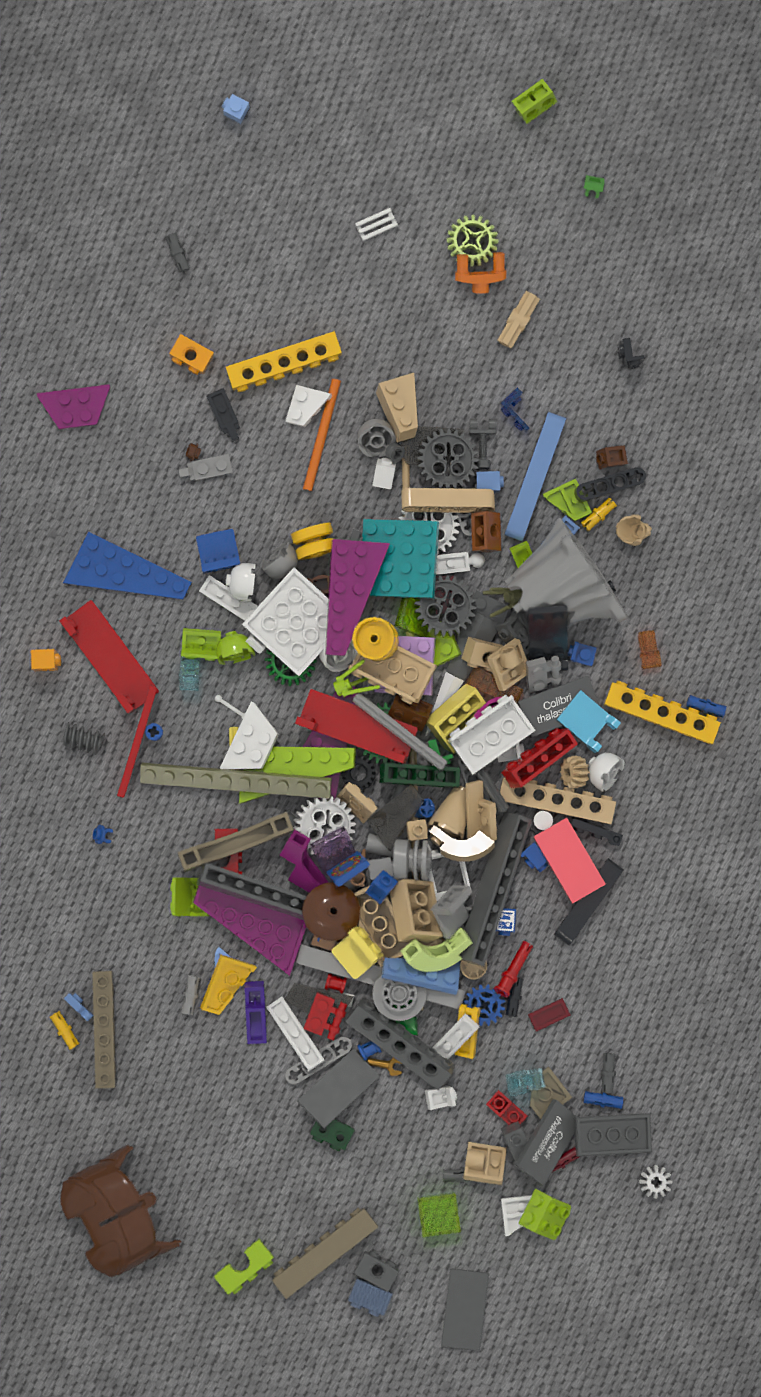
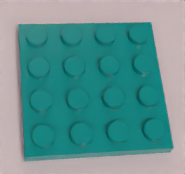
(410, 558)

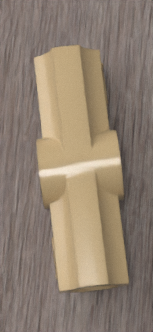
(518, 319)

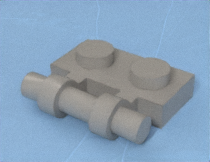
(537, 673)

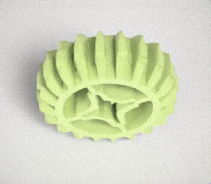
(479, 235)

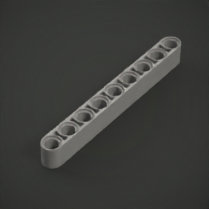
(328, 962)

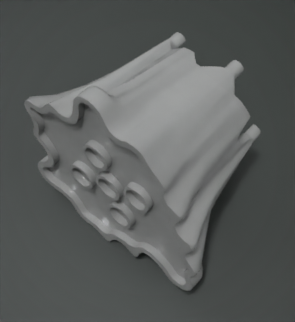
(565, 575)

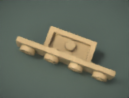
(479, 812)

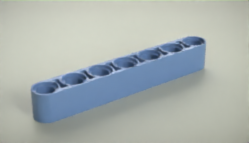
(535, 476)

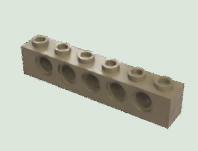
(104, 1029)

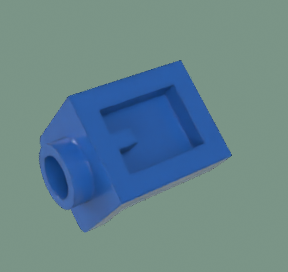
(582, 653)
(381, 887)

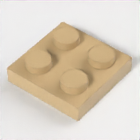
(359, 804)

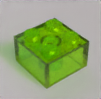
(438, 1214)

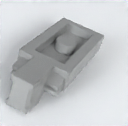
(207, 468)

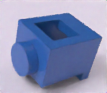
(534, 857)

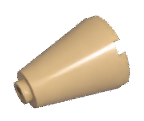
(451, 814)

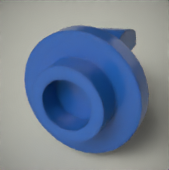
(99, 834)

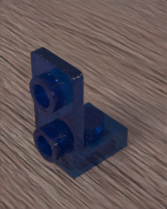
(513, 399)

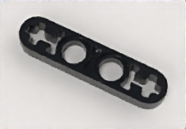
(610, 485)

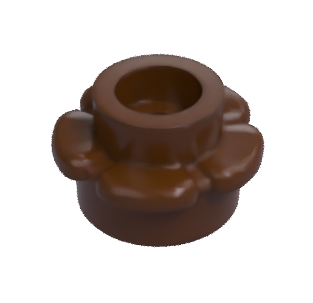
(193, 451)

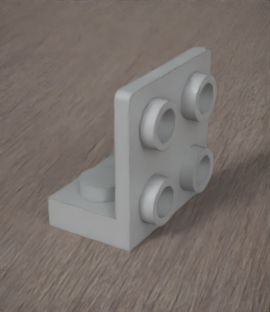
(450, 909)

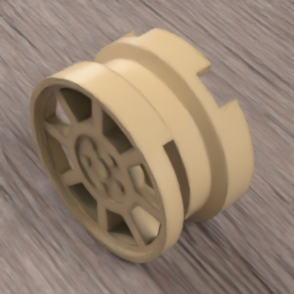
(471, 970)

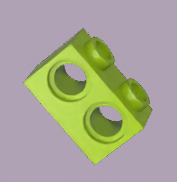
(534, 101)

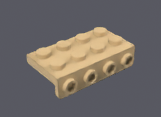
(400, 674)

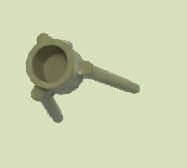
(510, 596)

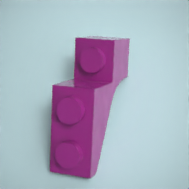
(305, 873)

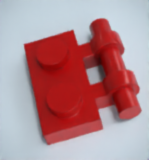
(319, 1015)

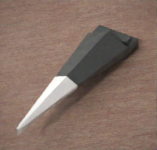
(481, 628)

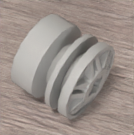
(412, 860)

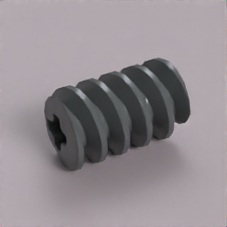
(83, 739)

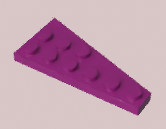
(351, 579)

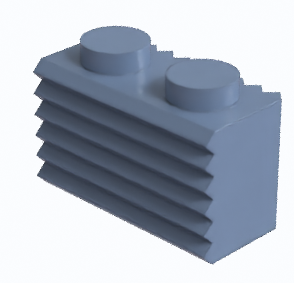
(370, 1297)

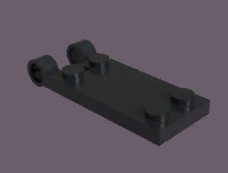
(548, 633)

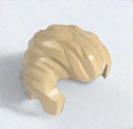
(632, 530)

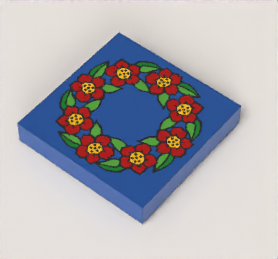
(348, 868)

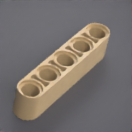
(447, 500)

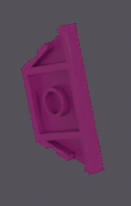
(75, 406)

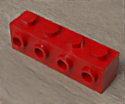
(539, 757)

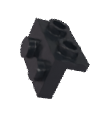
(625, 352)

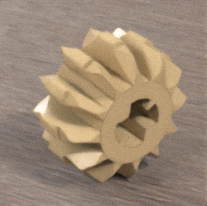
(574, 772)

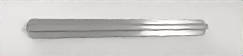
(400, 731)

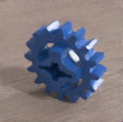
(492, 999)

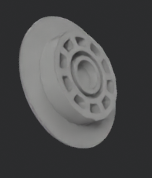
(398, 994)

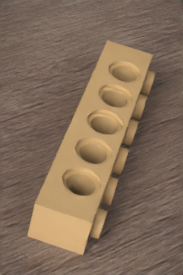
(604, 815)

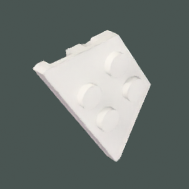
(252, 742)

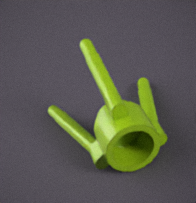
(344, 686)

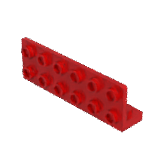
(108, 655)
(352, 725)

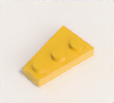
(225, 981)

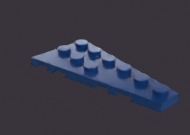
(114, 568)

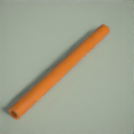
(321, 435)

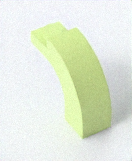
(438, 956)

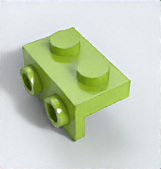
(200, 643)

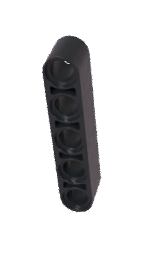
(587, 905)

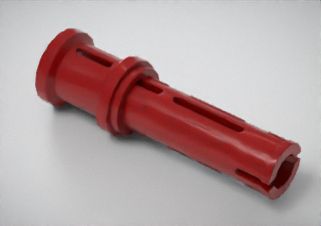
(510, 976)

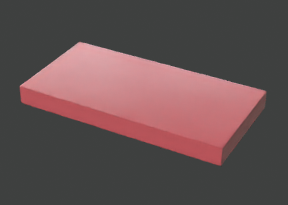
(569, 860)

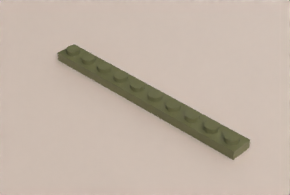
(235, 780)

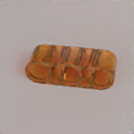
(486, 683)

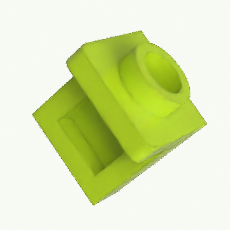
(520, 553)

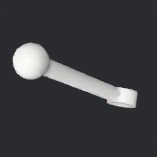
(218, 698)

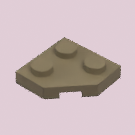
(553, 1089)

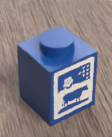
(507, 922)

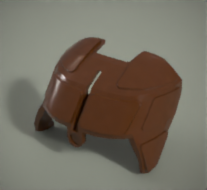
(100, 1194)

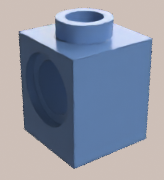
(489, 480)

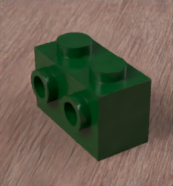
(335, 1133)

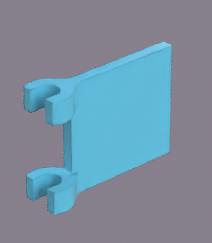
(586, 719)

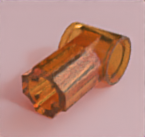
(649, 653)

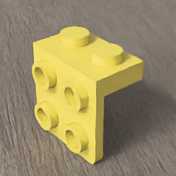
(357, 952)

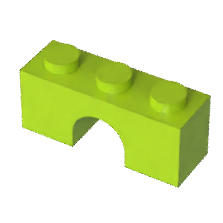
(259, 1257)

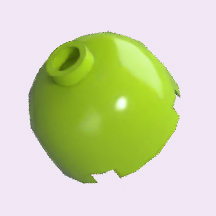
(234, 648)

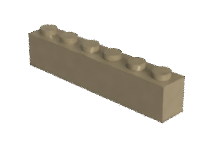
(324, 1253)

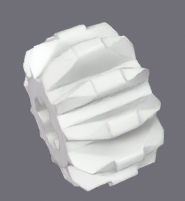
(650, 1186)

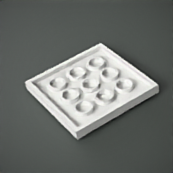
(292, 621)

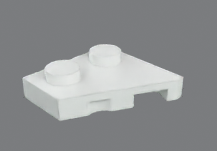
(305, 405)
(512, 1212)

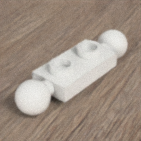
(458, 562)

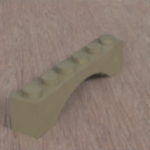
(236, 842)

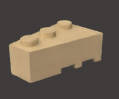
(399, 405)

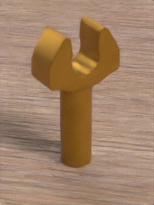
(385, 1064)

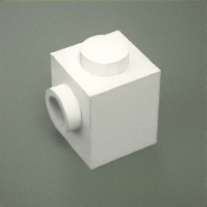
(384, 473)

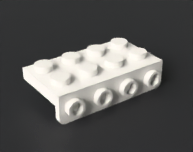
(490, 734)

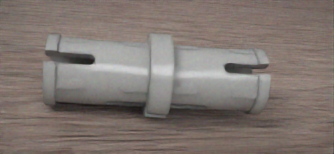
(190, 994)

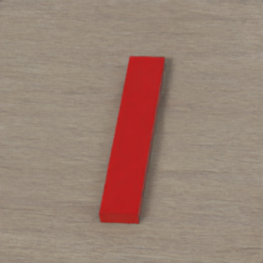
(137, 741)

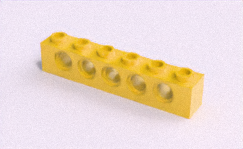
(328, 341)
(651, 715)

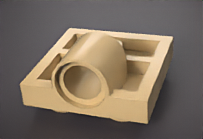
(508, 664)
(484, 1163)

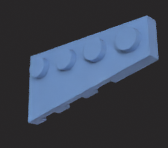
(443, 980)

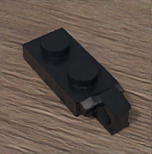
(224, 413)
(597, 832)

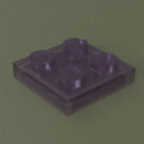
(332, 849)

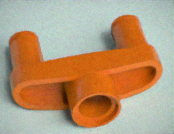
(481, 280)

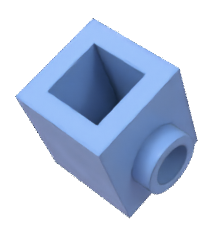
(235, 108)

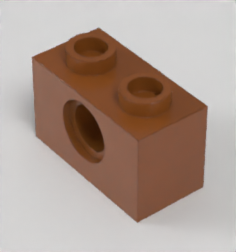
(486, 531)

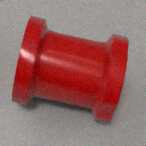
(335, 983)

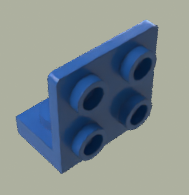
(218, 551)

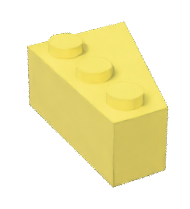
(454, 714)

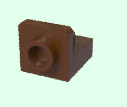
(611, 457)

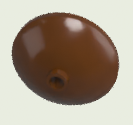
(318, 916)

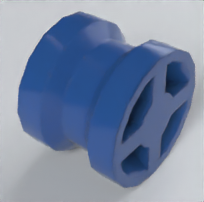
(428, 809)

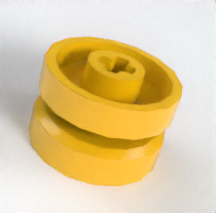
(313, 539)
(365, 642)

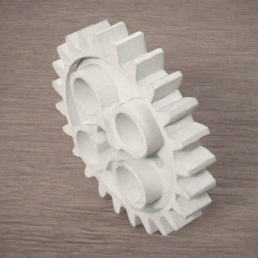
(446, 525)
(307, 823)

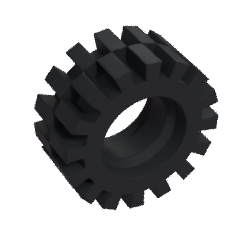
(370, 773)

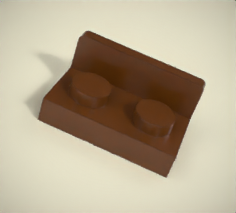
(412, 714)

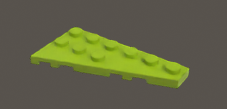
(304, 762)

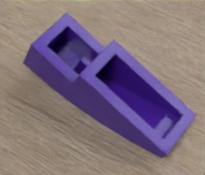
(255, 1012)

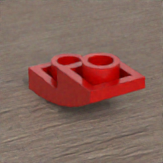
(506, 1109)

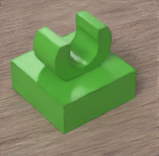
(595, 184)

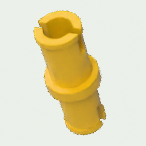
(598, 514)
(64, 1030)

